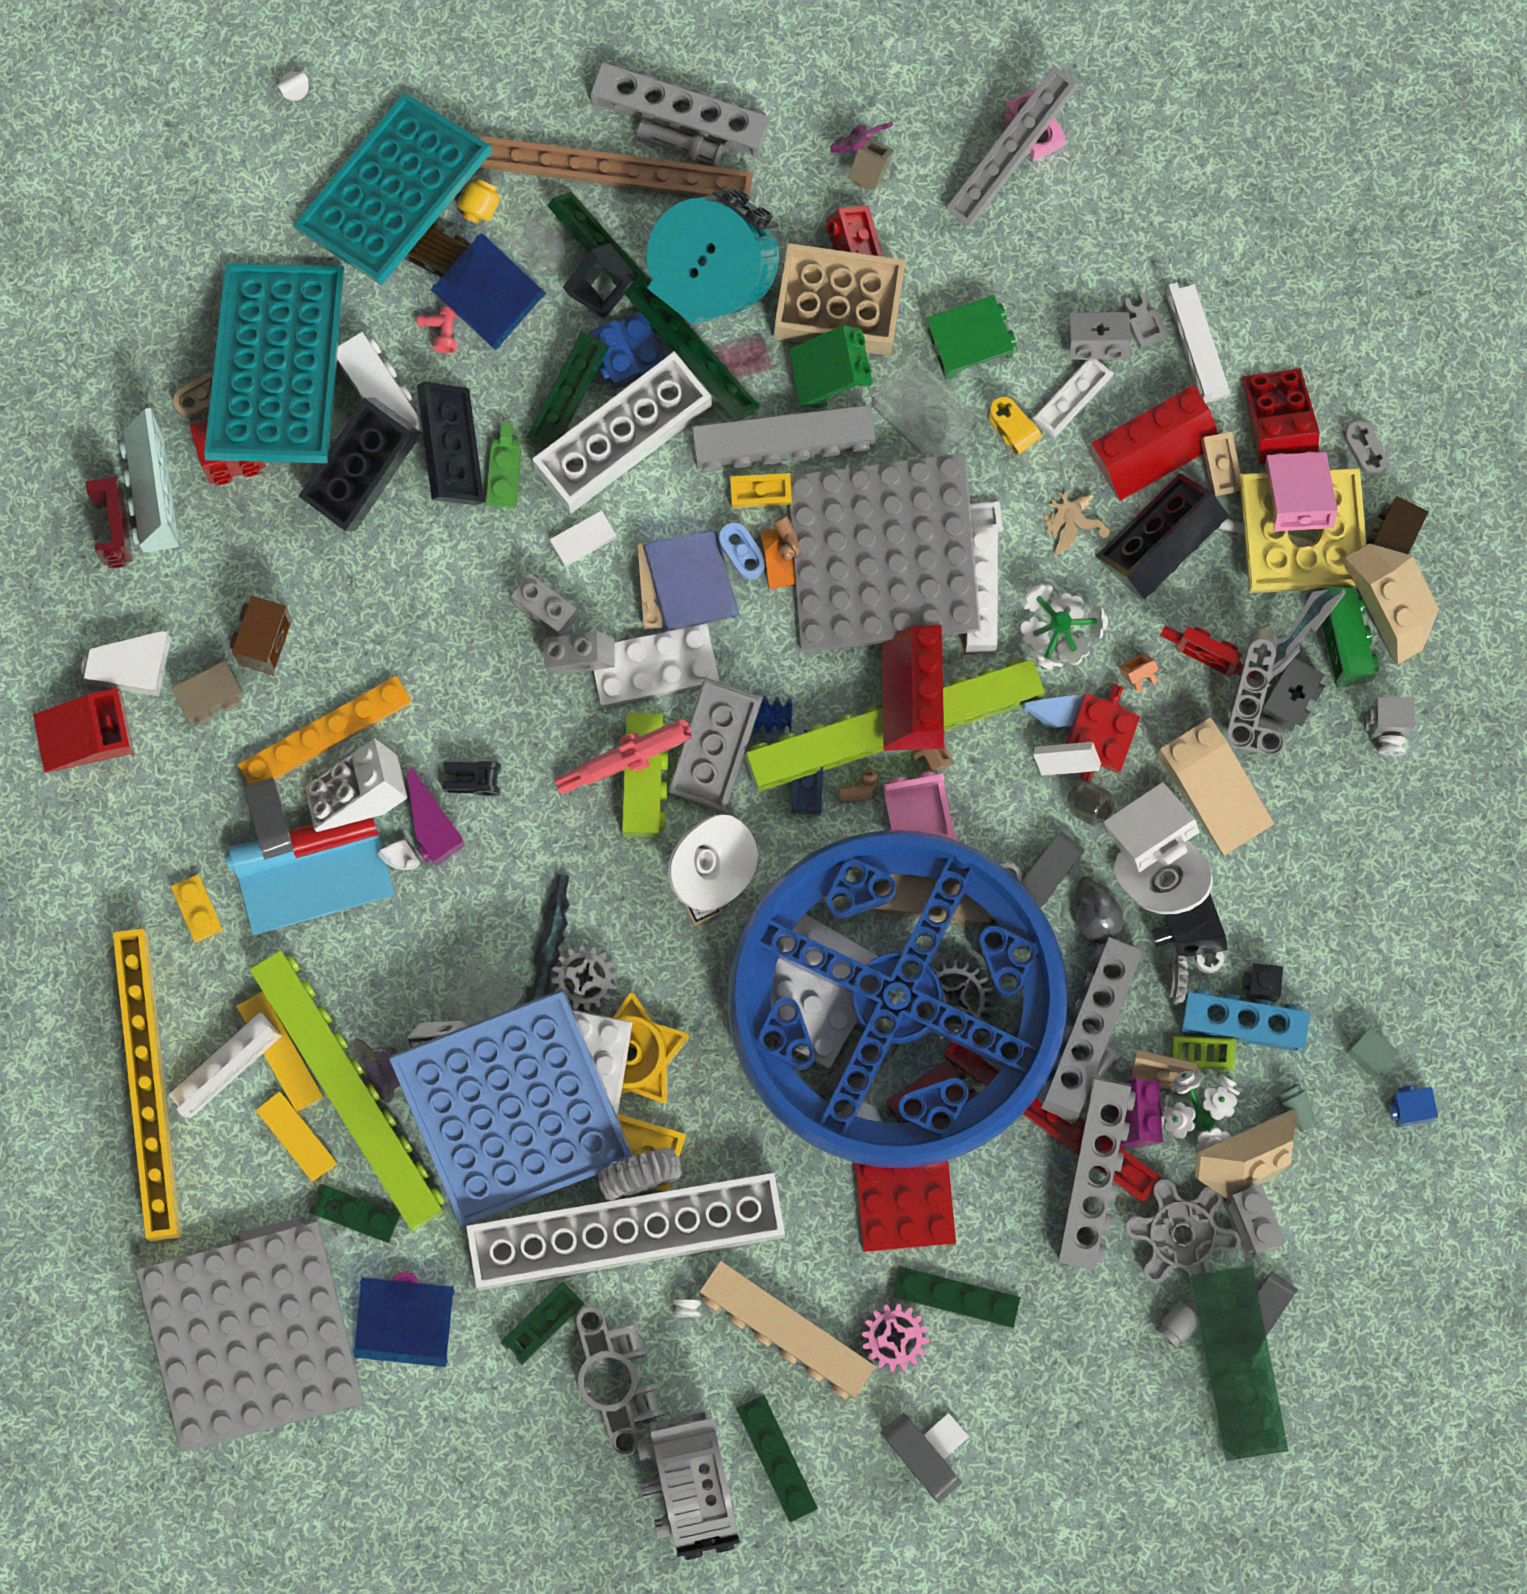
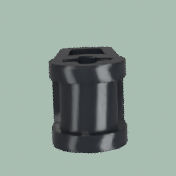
(484, 780)

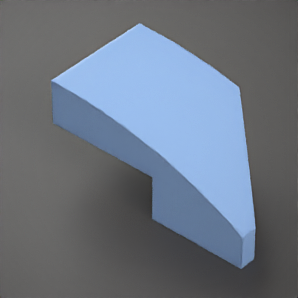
(1054, 712)

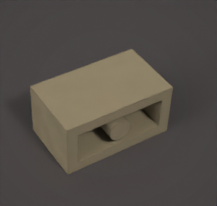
(208, 693)

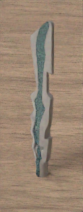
(1312, 616)

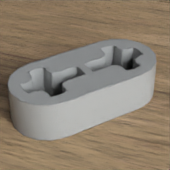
(1359, 451)

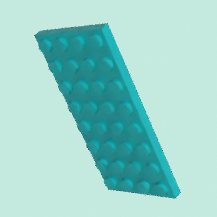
(275, 363)

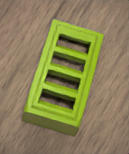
(1231, 1051)

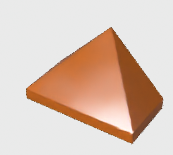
(779, 571)

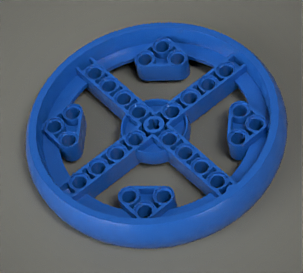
(878, 857)

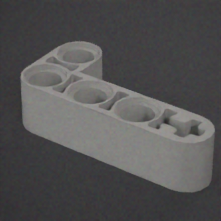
(1256, 690)

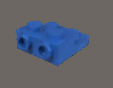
(631, 350)

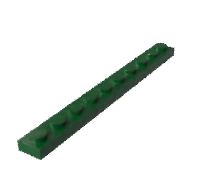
(661, 316)

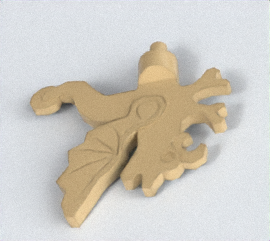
(1068, 514)

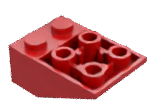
(1280, 414)
(84, 731)

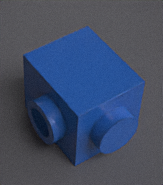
(1413, 1106)

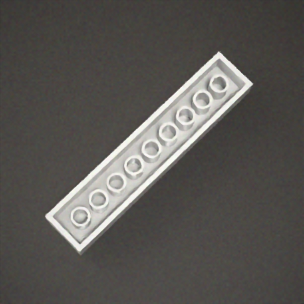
(625, 1231)

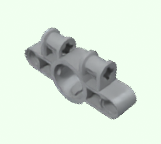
(604, 1345)

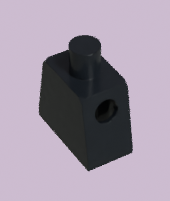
(1193, 931)

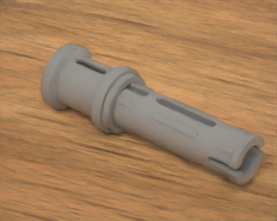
(694, 146)

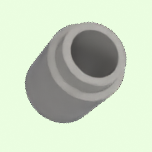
(1179, 1323)

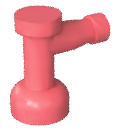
(445, 319)

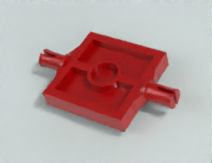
(1199, 646)
(1106, 726)

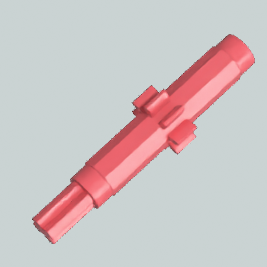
(632, 753)

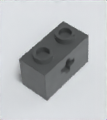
(1296, 677)

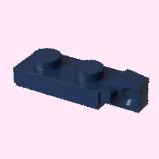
(807, 794)

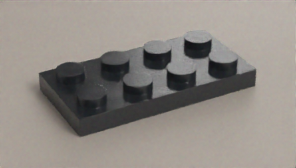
(450, 443)

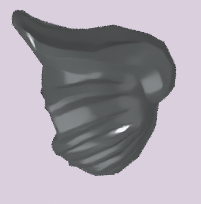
(1097, 912)

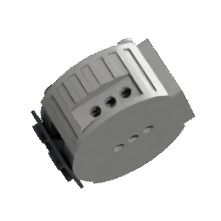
(692, 1485)

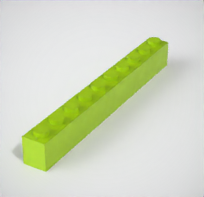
(862, 735)
(346, 1090)

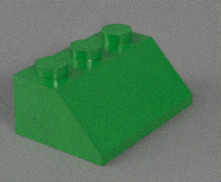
(1349, 641)

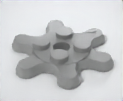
(1176, 1212)

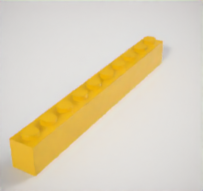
(147, 1085)

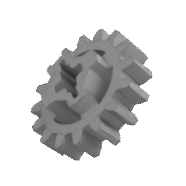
(598, 983)

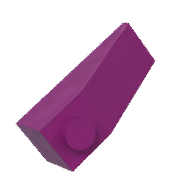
(432, 827)

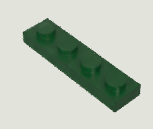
(568, 390)
(956, 1297)
(777, 1458)

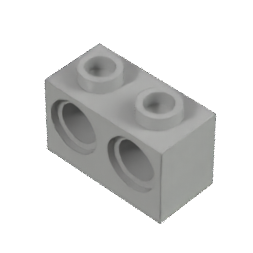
(544, 606)

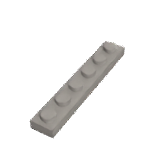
(1012, 146)

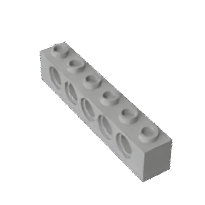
(690, 122)
(1123, 961)
(1072, 1249)

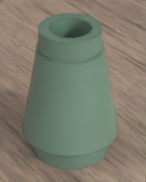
(1297, 1099)

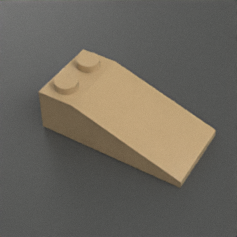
(1215, 786)

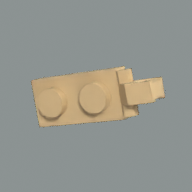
(651, 612)

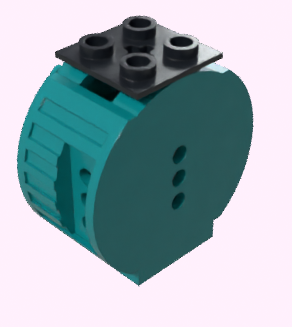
(712, 255)

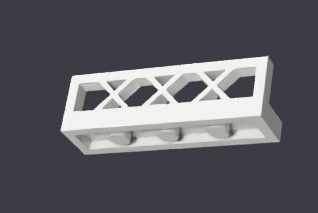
(1197, 342)
(224, 1065)

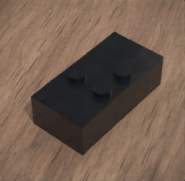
(360, 464)

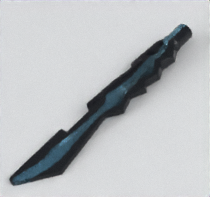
(550, 939)

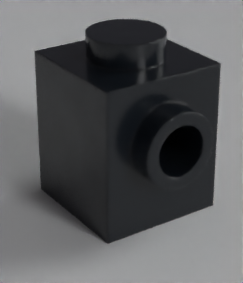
(1263, 982)

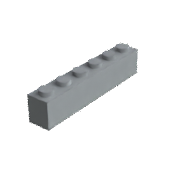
(784, 437)

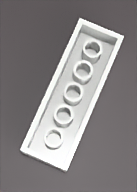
(622, 432)

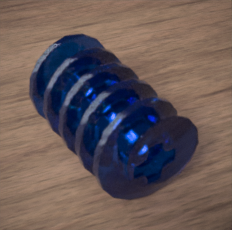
(774, 715)

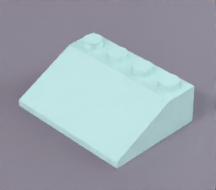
(149, 483)

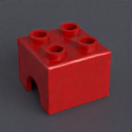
(221, 471)

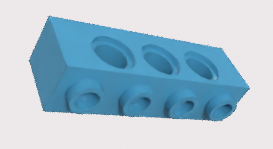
(1197, 1022)

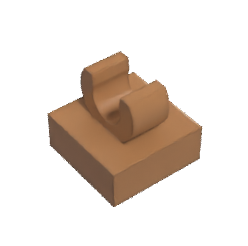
(937, 759)

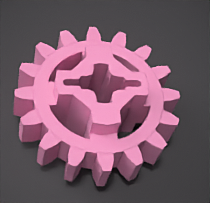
(908, 1333)

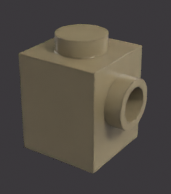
(870, 164)

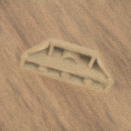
(1395, 597)
(1248, 1156)

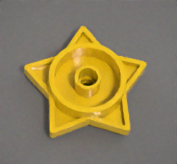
(655, 1050)

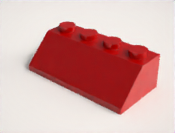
(1154, 443)
(913, 689)

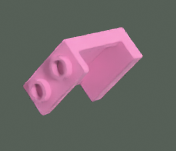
(1301, 491)
(919, 804)

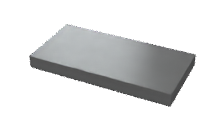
(717, 746)

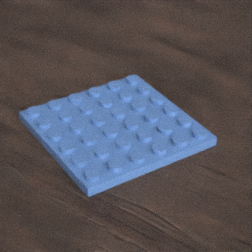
(511, 1107)

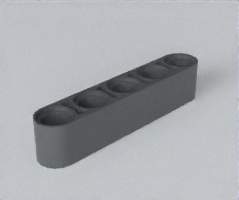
(1043, 877)

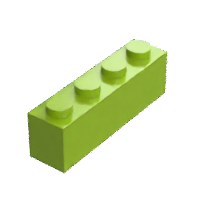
(644, 788)

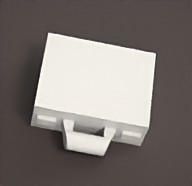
(1152, 828)

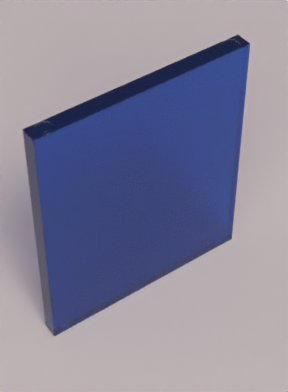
(488, 291)
(690, 580)
(403, 1321)

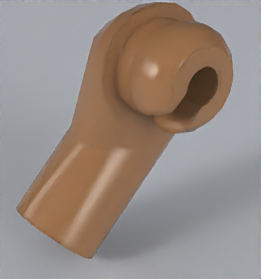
(789, 537)
(863, 789)

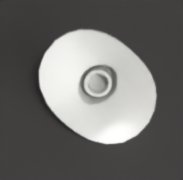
(713, 863)
(1169, 887)

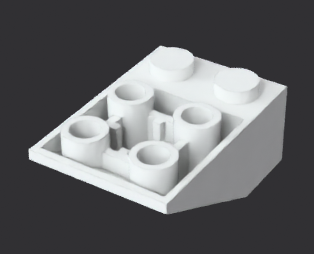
(357, 788)

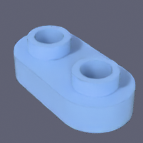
(743, 551)

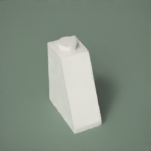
(129, 664)

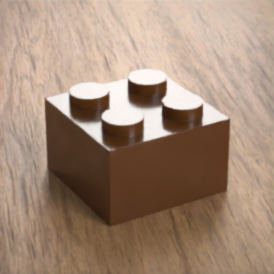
(261, 635)

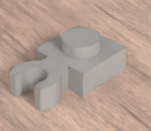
(1145, 325)

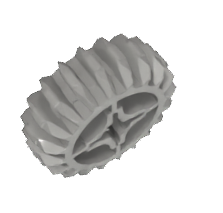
(968, 980)
(639, 1174)

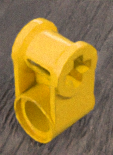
(1016, 427)

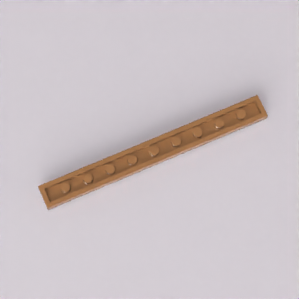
(612, 168)

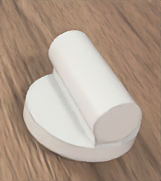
(294, 86)

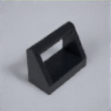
(580, 282)

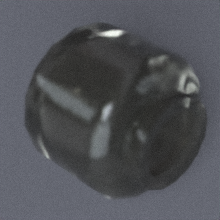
(1090, 803)

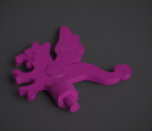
(857, 137)

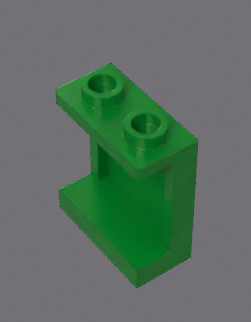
(970, 335)
(830, 365)

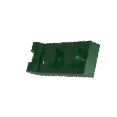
(355, 1214)
(543, 1322)

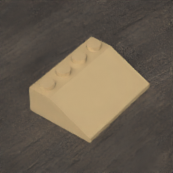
(837, 289)

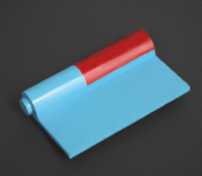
(320, 877)

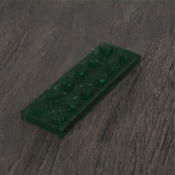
(1239, 1362)

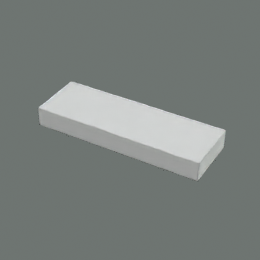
(1072, 397)

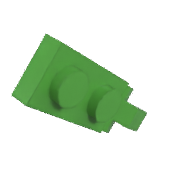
(504, 469)

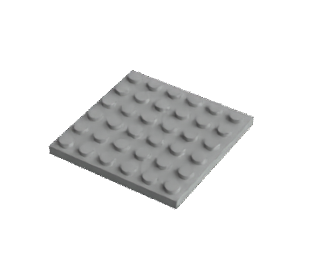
(884, 552)
(250, 1336)

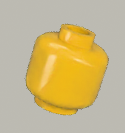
(478, 201)

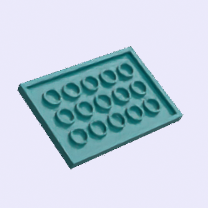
(393, 188)

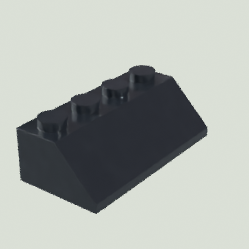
(1163, 535)

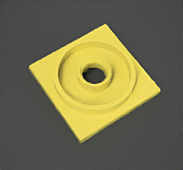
(1279, 564)

